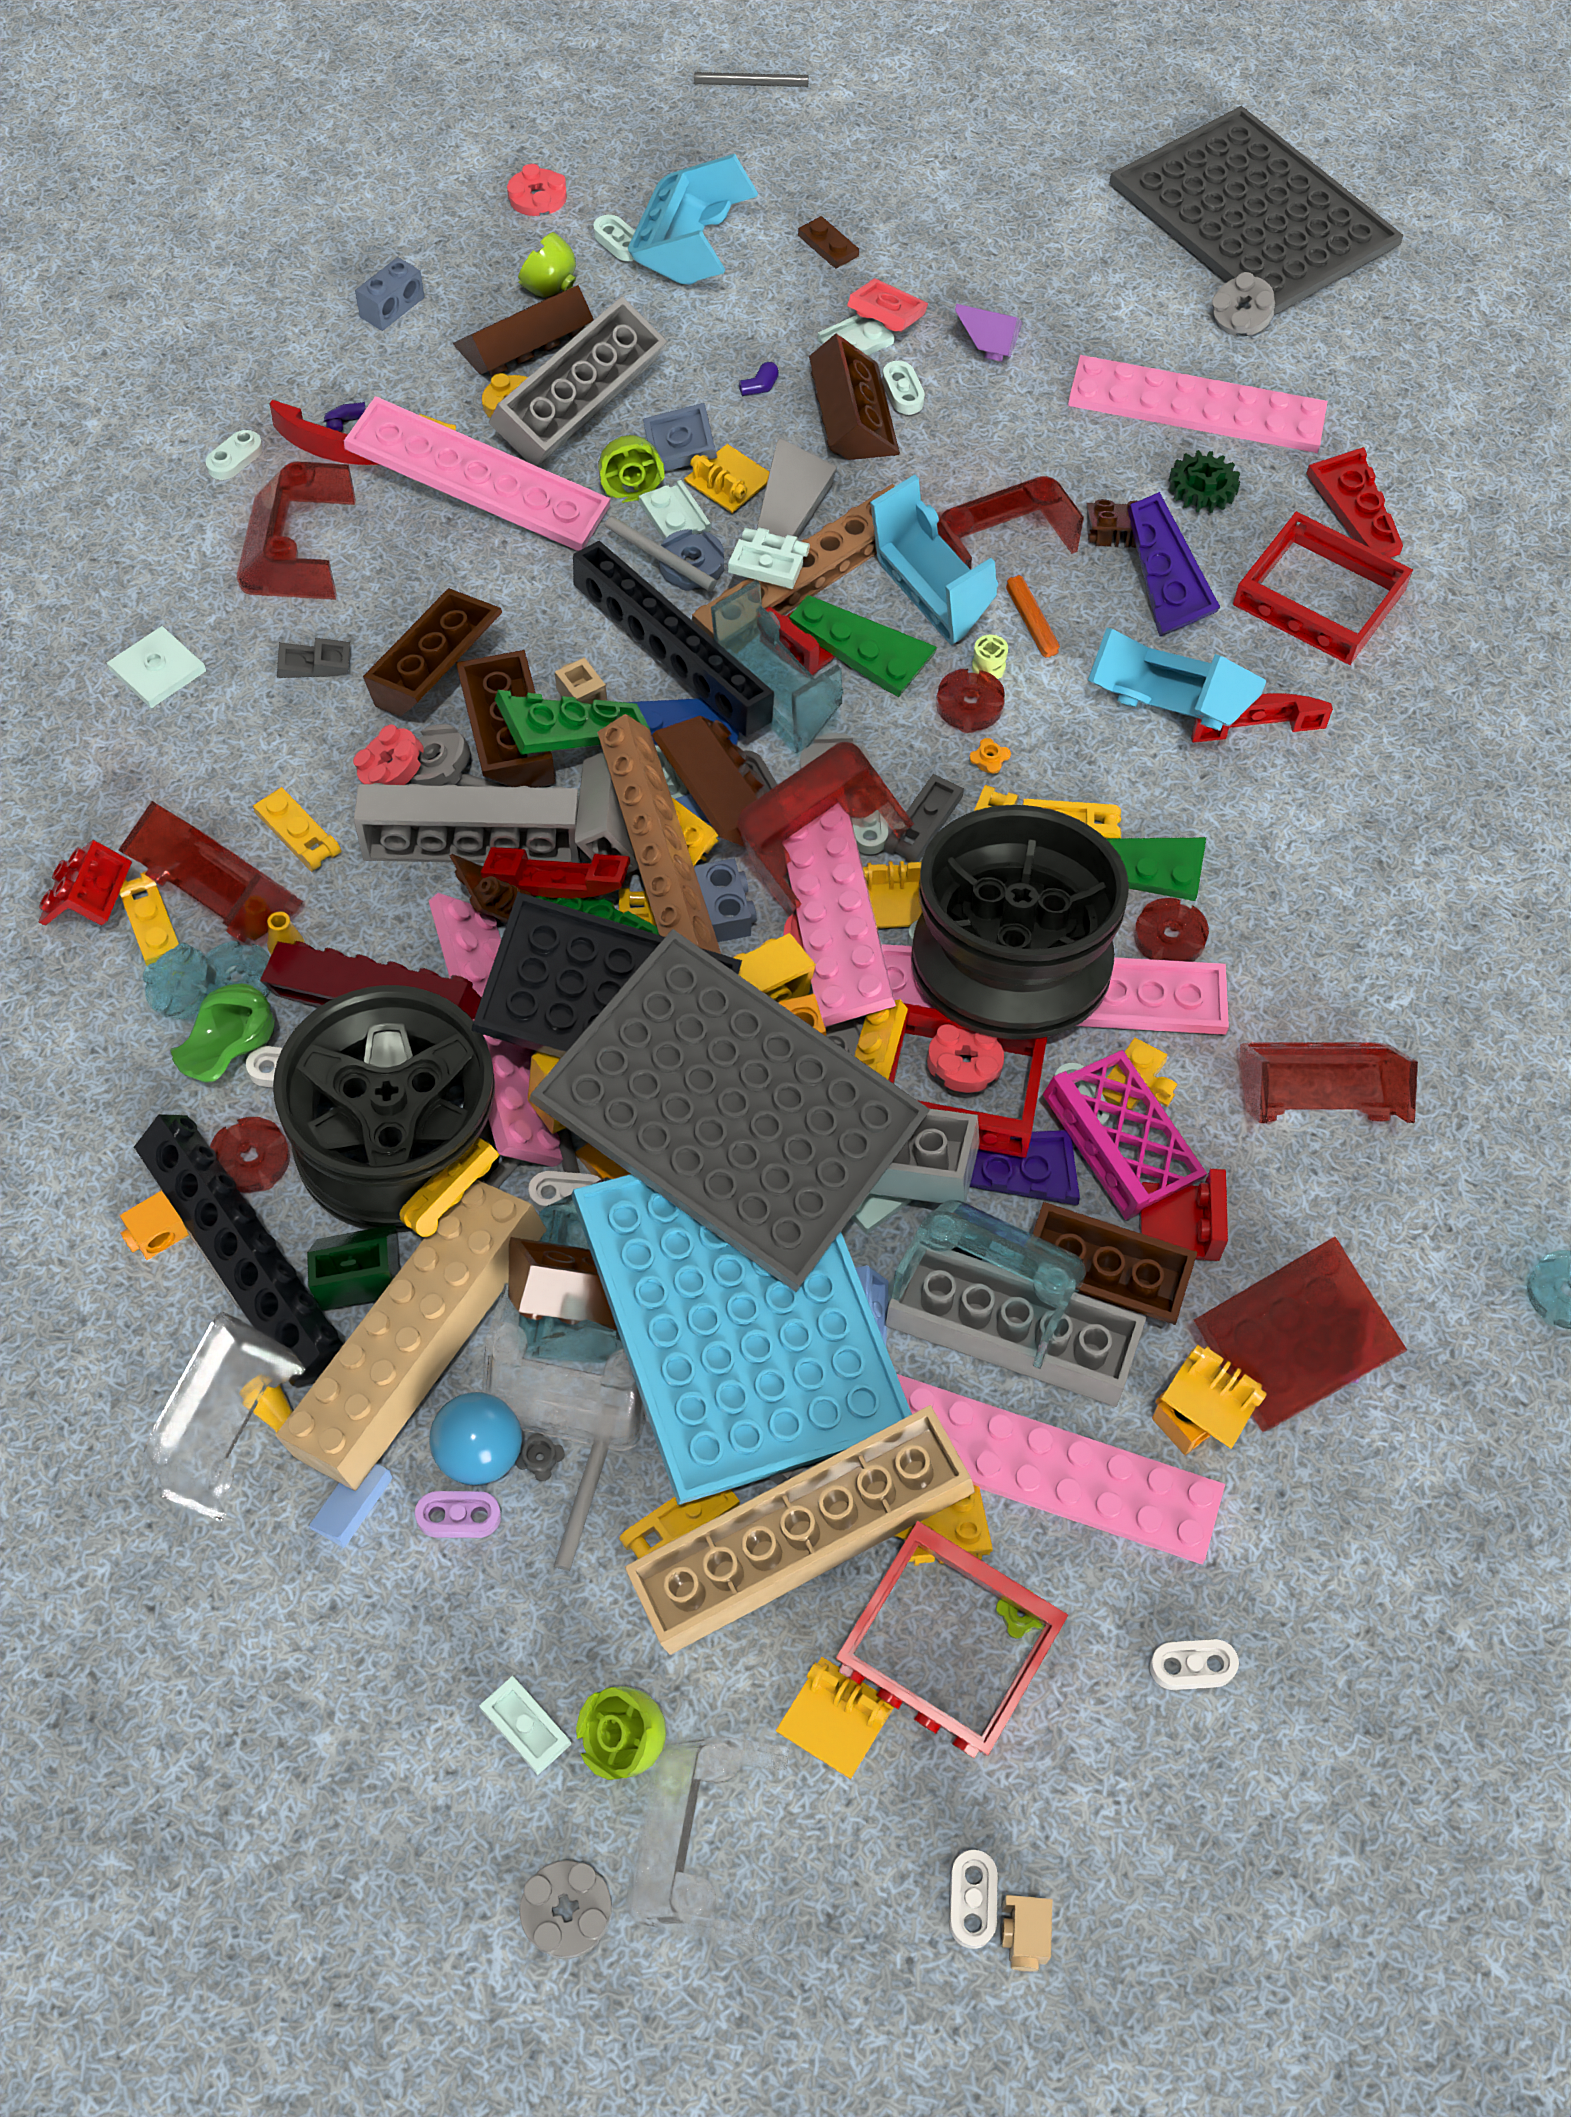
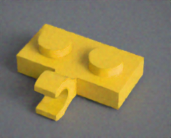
(1148, 1063)

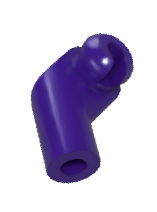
(762, 382)
(343, 413)

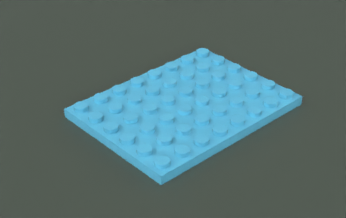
(727, 1355)

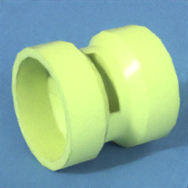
(990, 655)

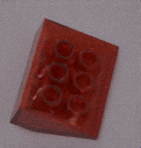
(1302, 1332)

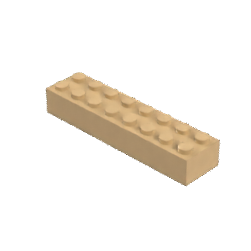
(409, 1336)
(799, 1529)

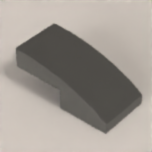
(321, 660)

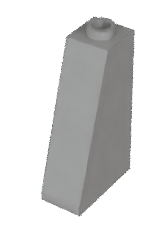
(794, 489)
(599, 815)

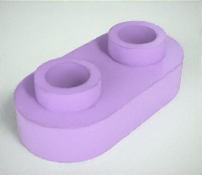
(458, 1510)

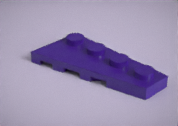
(1170, 571)
(1043, 1174)

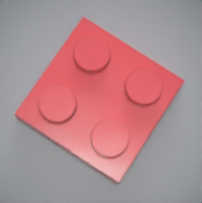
(887, 304)

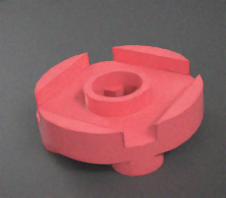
(533, 178)
(390, 743)
(965, 1076)

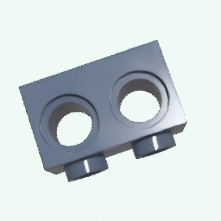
(389, 293)
(727, 899)

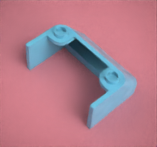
(681, 206)
(926, 565)
(1184, 685)

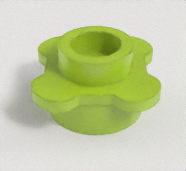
(1015, 1625)

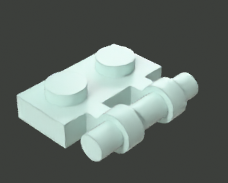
(768, 557)

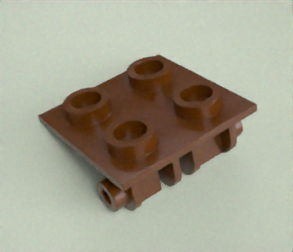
(1105, 518)
(487, 894)

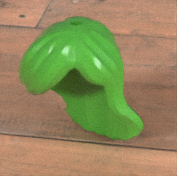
(227, 1026)

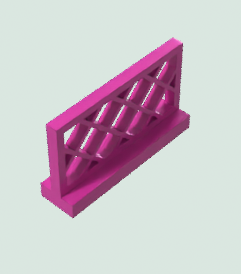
(1095, 1139)

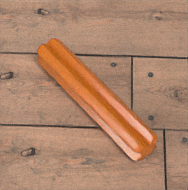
(1032, 616)

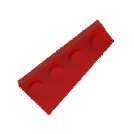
(1353, 496)

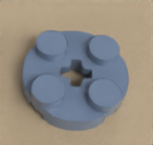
(705, 547)

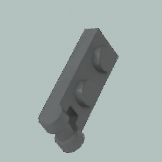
(928, 814)

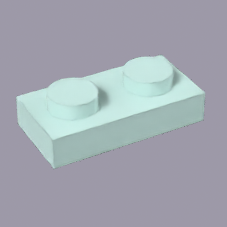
(525, 1725)

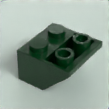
(352, 1266)

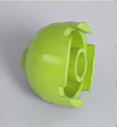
(550, 268)
(630, 462)
(621, 1732)

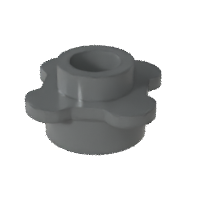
(537, 1445)

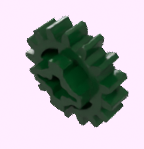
(1204, 481)

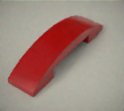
(311, 436)
(1301, 711)
(556, 878)

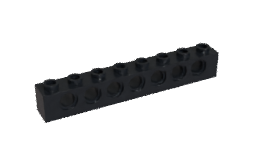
(673, 639)
(237, 1243)

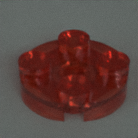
(965, 715)
(1170, 913)
(270, 1147)

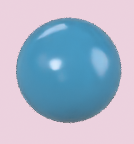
(475, 1438)

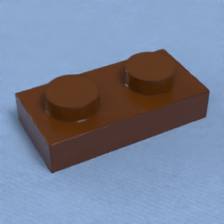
(828, 242)

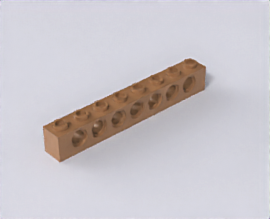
(831, 555)
(656, 833)

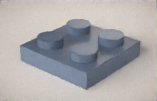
(681, 435)

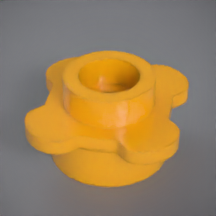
(988, 763)

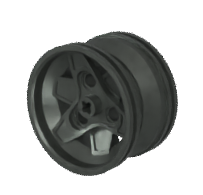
(1018, 921)
(389, 1048)

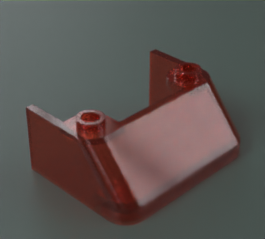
(1010, 503)
(269, 559)
(832, 778)
(207, 872)
(1328, 1076)

